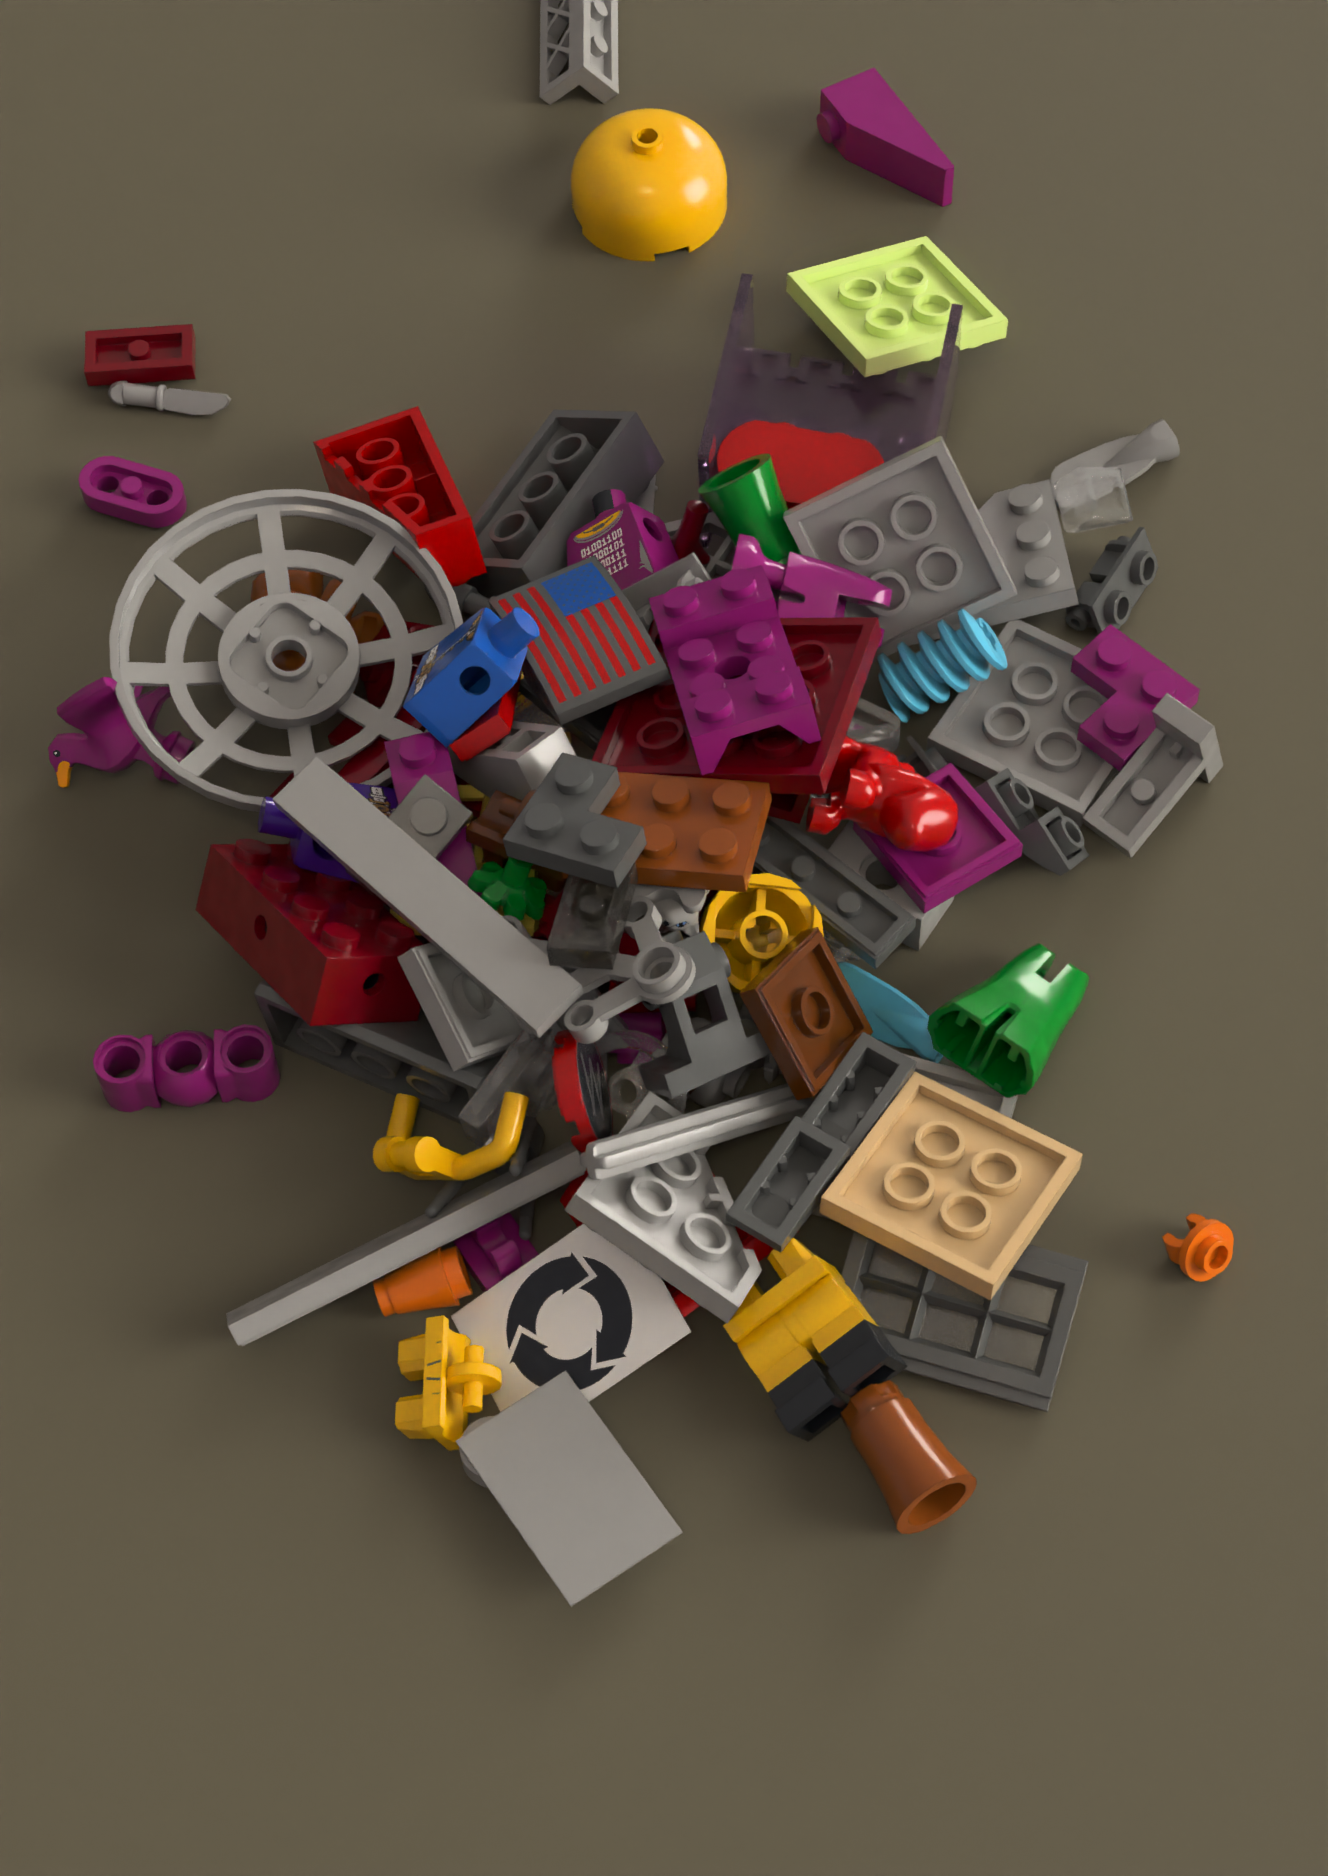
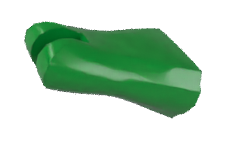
(1009, 1021)

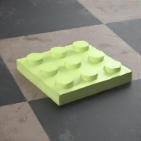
(894, 305)

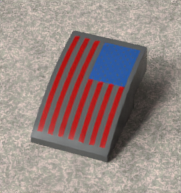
(588, 641)

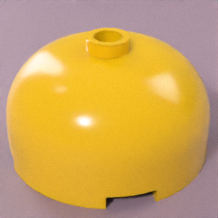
(648, 184)

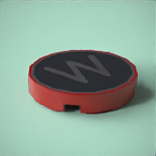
(582, 1089)

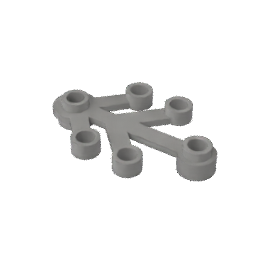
(655, 975)

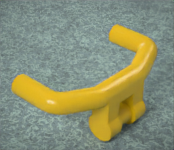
(424, 1157)

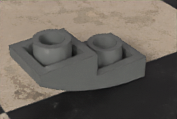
(1048, 840)

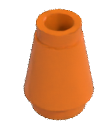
(424, 1283)

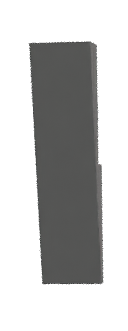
(820, 1143)

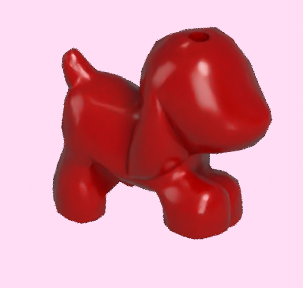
(884, 799)

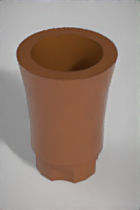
(906, 1458)

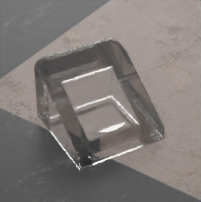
(1092, 499)

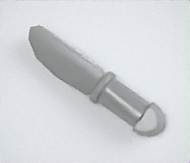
(171, 399)

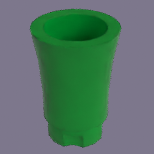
(752, 504)

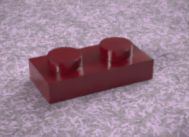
(140, 354)

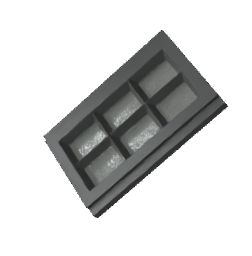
(960, 1338)

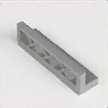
(587, 43)

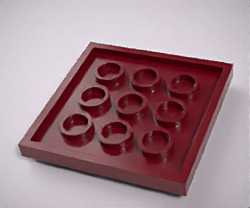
(834, 658)

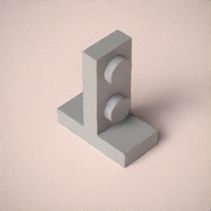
(1156, 776)

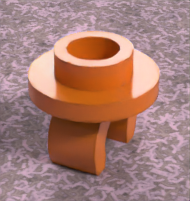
(1204, 1250)

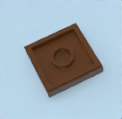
(805, 1012)

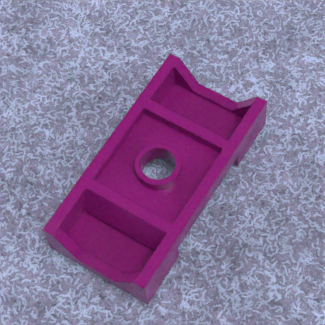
(724, 632)

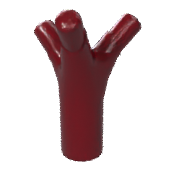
(687, 537)

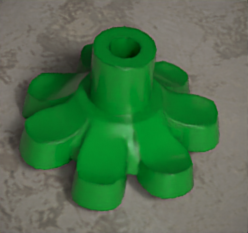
(510, 888)

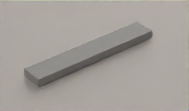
(428, 897)
(403, 1245)

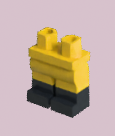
(795, 1321)

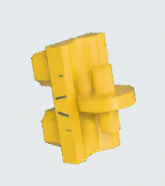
(451, 1384)

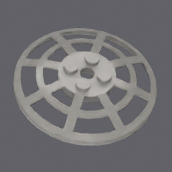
(273, 625)

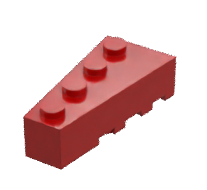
(403, 475)

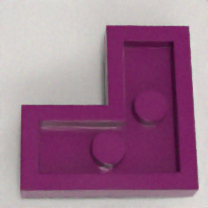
(1133, 685)

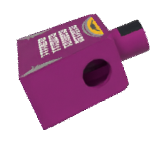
(623, 538)

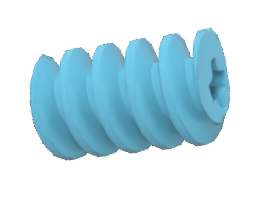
(940, 665)

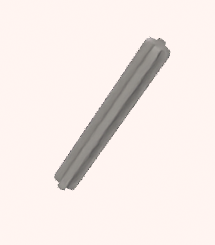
(692, 1131)

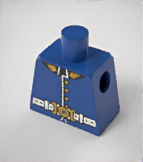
(469, 671)

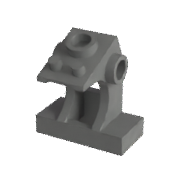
(712, 1049)

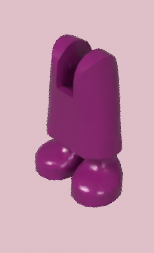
(811, 585)

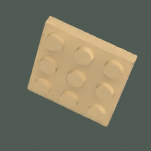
(951, 1184)

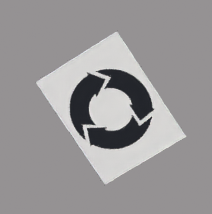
(575, 1311)

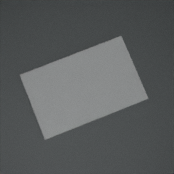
(568, 1488)

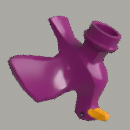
(107, 737)

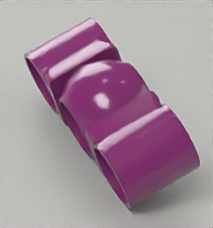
(158, 1066)

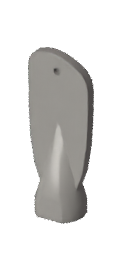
(1130, 453)

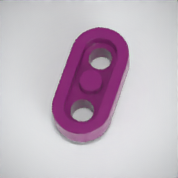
(136, 493)

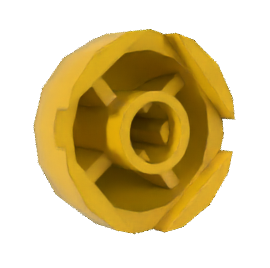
(757, 923)

